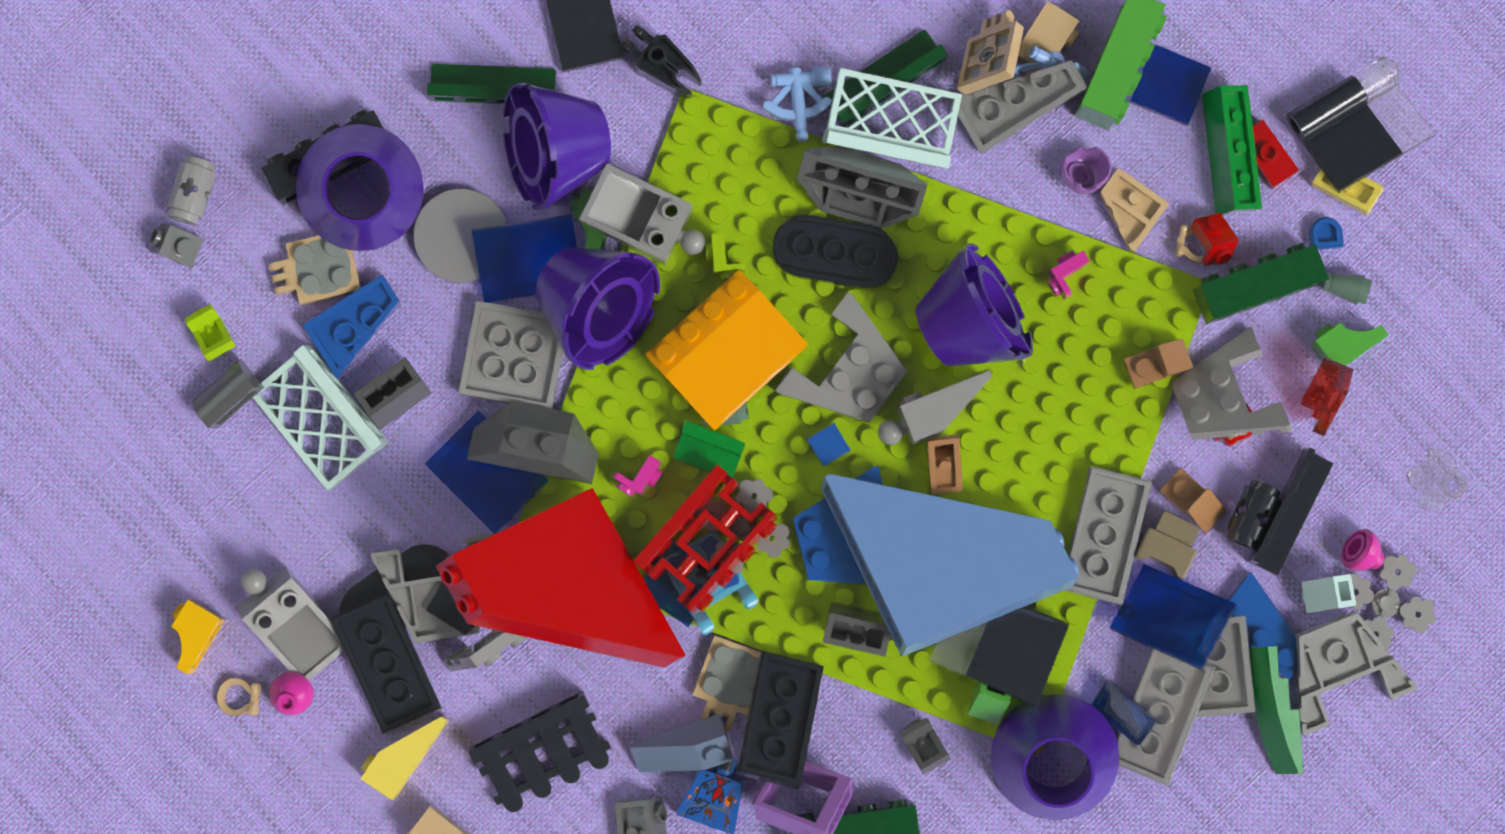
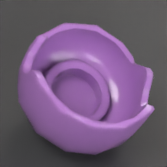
(1085, 169)

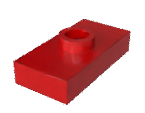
(1272, 159)

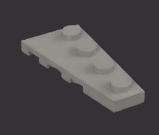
(1010, 106)

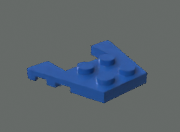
(823, 544)

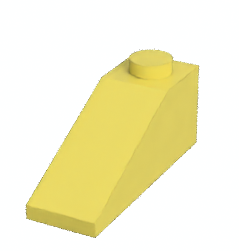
(396, 763)

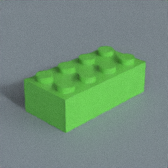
(1117, 66)

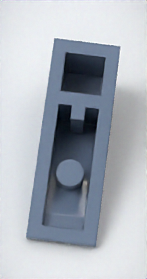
(684, 748)

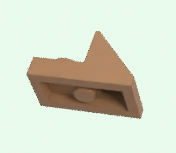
(1158, 363)
(944, 464)
(1193, 500)

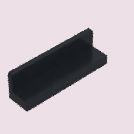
(1292, 511)

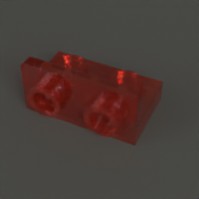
(1327, 393)

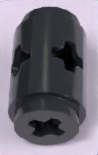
(1260, 502)

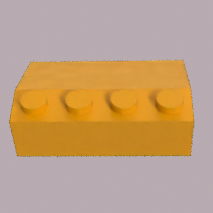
(726, 350)

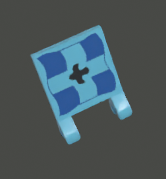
(699, 577)

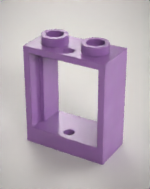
(831, 813)

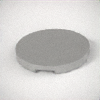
(445, 233)

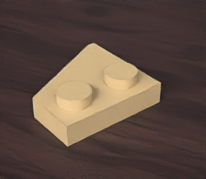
(1131, 207)

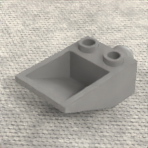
(635, 212)
(932, 413)
(292, 627)

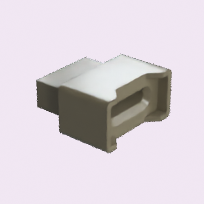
(1169, 544)

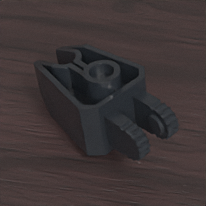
(662, 62)

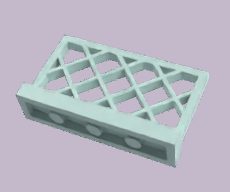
(885, 145)
(339, 399)

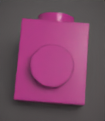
(1067, 265)
(648, 475)

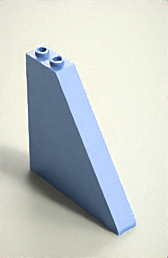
(944, 561)

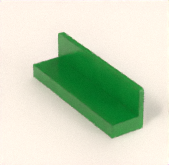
(1231, 149)

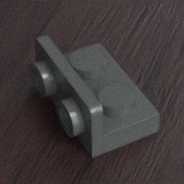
(641, 816)

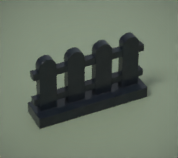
(524, 751)

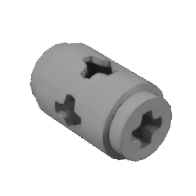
(191, 173)

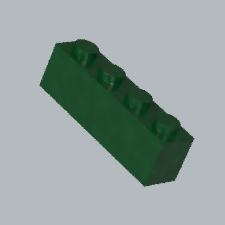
(1260, 284)
(895, 819)

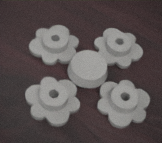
(742, 527)
(1387, 602)

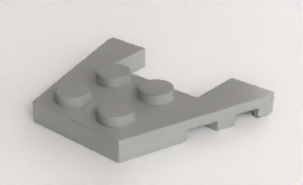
(861, 376)
(1214, 401)
(415, 596)
(483, 651)
(1339, 654)

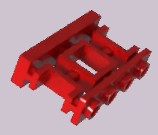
(685, 522)

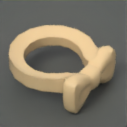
(1181, 250)
(251, 708)

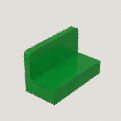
(707, 448)

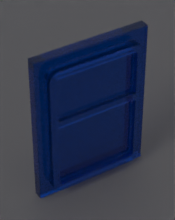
(516, 253)
(486, 489)
(1173, 617)

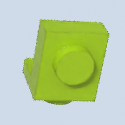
(716, 254)
(210, 332)

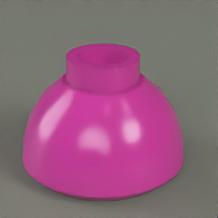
(1362, 551)
(291, 693)

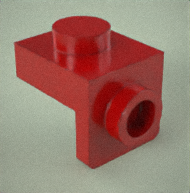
(1216, 238)

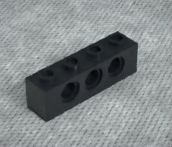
(280, 165)

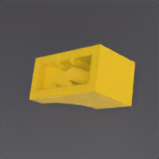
(196, 630)

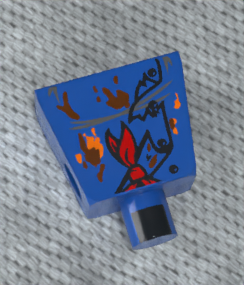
(713, 798)

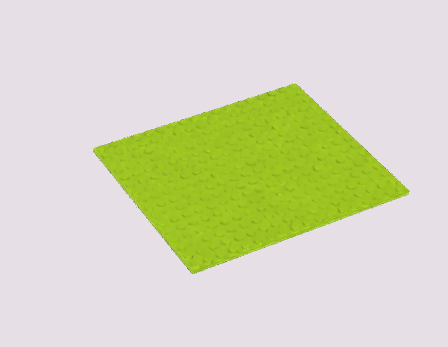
(1020, 436)

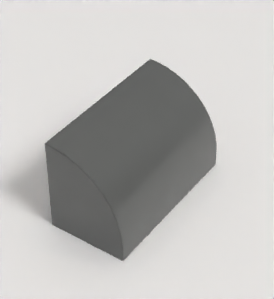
(392, 393)
(227, 395)
(856, 629)

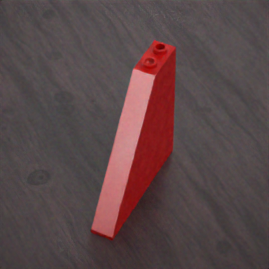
(562, 583)

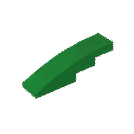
(1275, 720)

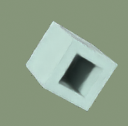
(1328, 593)

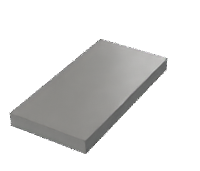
(1107, 533)
(1174, 696)

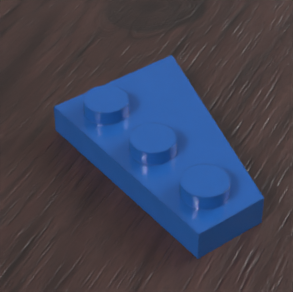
(351, 323)
(1265, 623)

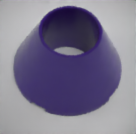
(553, 142)
(404, 180)
(597, 302)
(973, 314)
(1055, 719)

